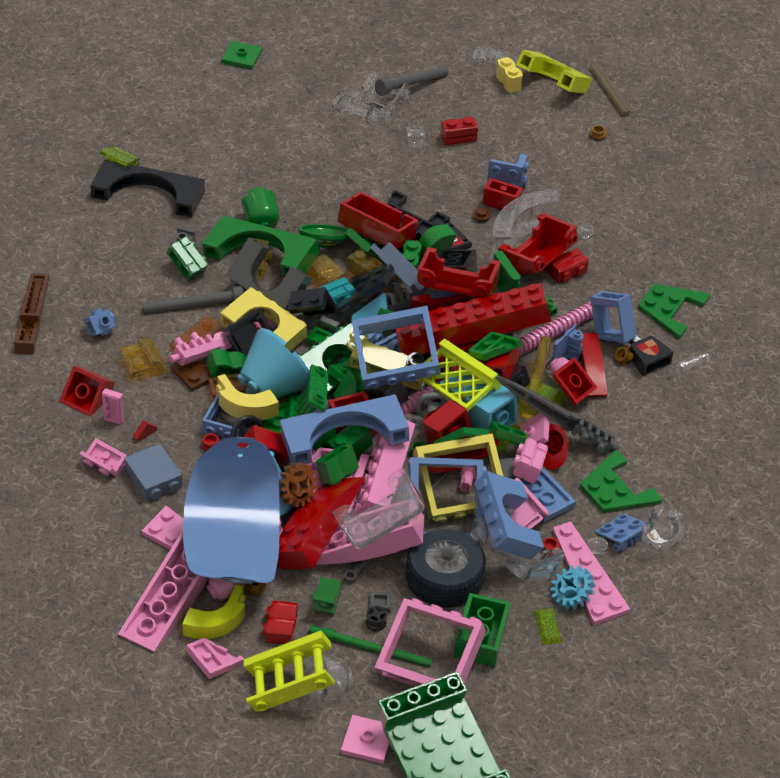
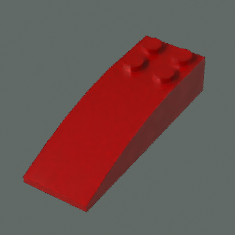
(314, 524)

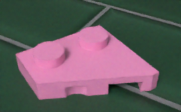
(212, 658)

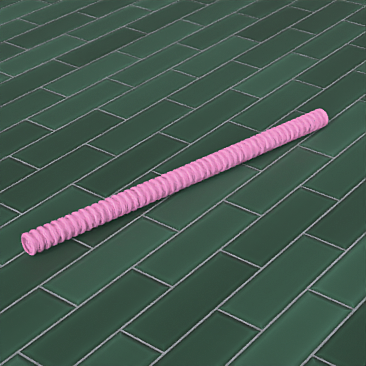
(529, 342)

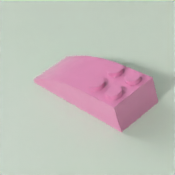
(342, 551)
(164, 600)

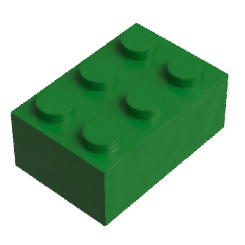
(494, 616)

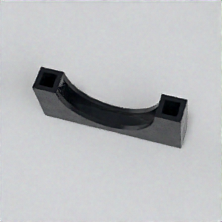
(115, 176)

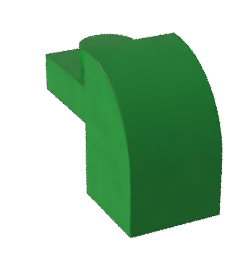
(438, 237)
(350, 381)
(327, 595)

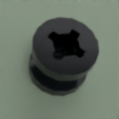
(379, 614)

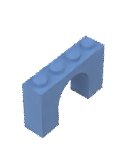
(506, 535)

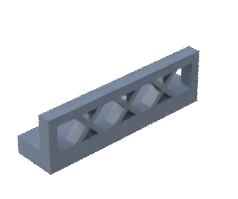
(402, 267)

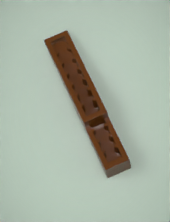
(31, 314)

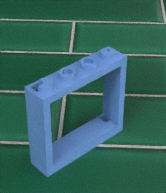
(389, 322)
(415, 462)

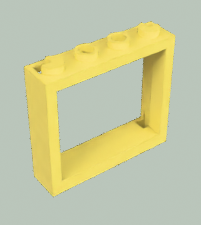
(449, 448)

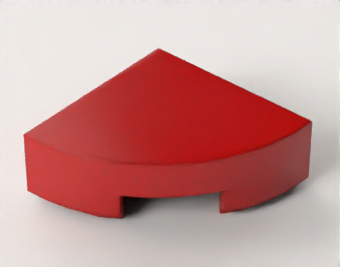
(144, 430)

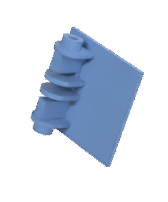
(569, 345)
(623, 531)

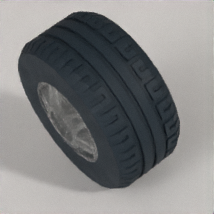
(445, 568)

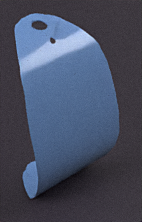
(233, 513)

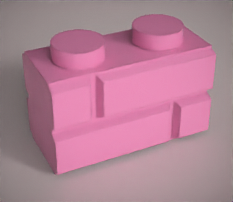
(529, 460)

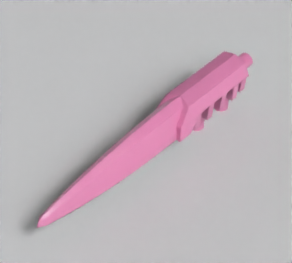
(200, 348)

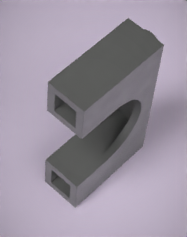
(245, 271)

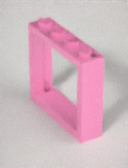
(415, 679)

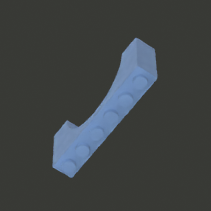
(379, 414)

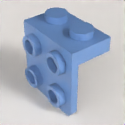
(509, 172)

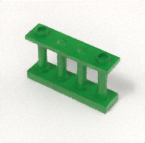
(312, 397)

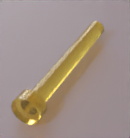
(537, 374)

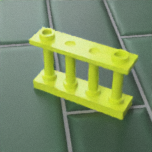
(282, 656)

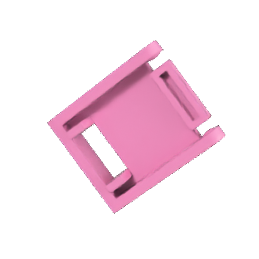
(528, 512)

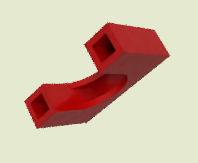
(501, 364)

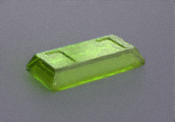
(548, 626)

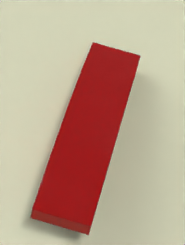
(593, 363)

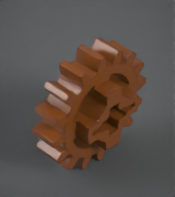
(297, 486)

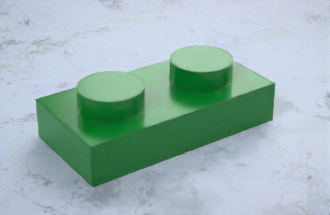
(503, 432)

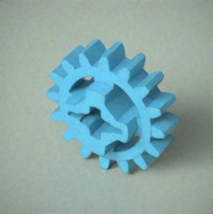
(573, 587)

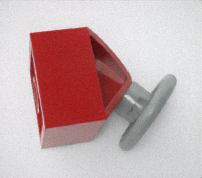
(441, 417)

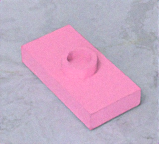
(113, 406)

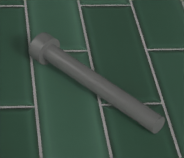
(385, 86)
(193, 301)

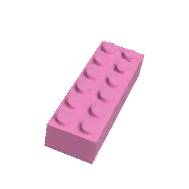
(385, 462)

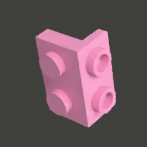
(104, 457)

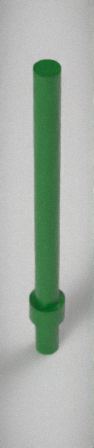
(332, 635)

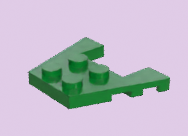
(663, 303)
(610, 492)

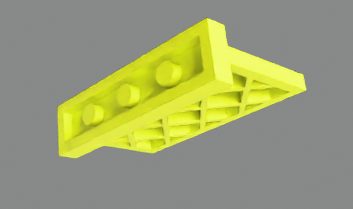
(480, 375)

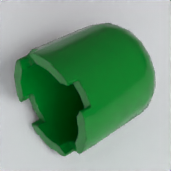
(261, 207)

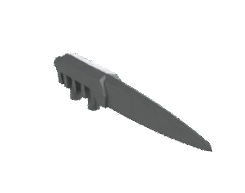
(396, 300)
(569, 421)

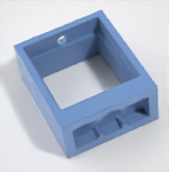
(601, 317)
(210, 426)

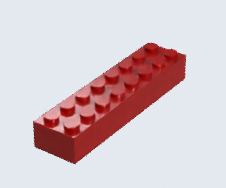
(477, 318)

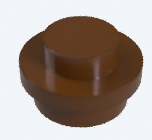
(481, 214)

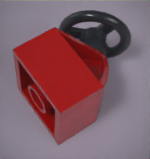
(271, 439)

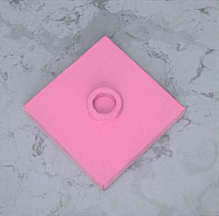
(537, 428)
(365, 740)

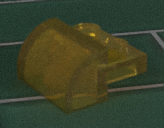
(143, 358)

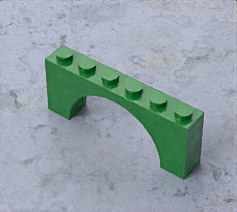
(233, 233)

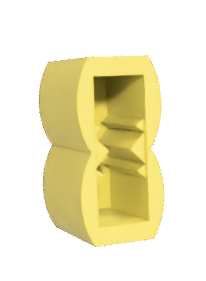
(509, 75)

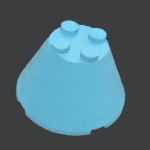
(272, 367)

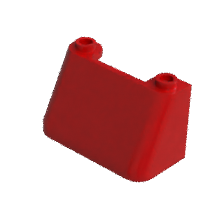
(544, 246)
(434, 275)

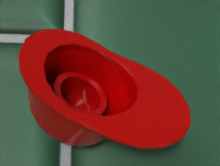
(558, 443)

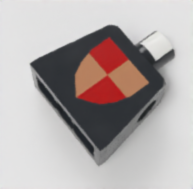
(650, 354)

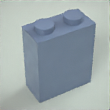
(153, 472)

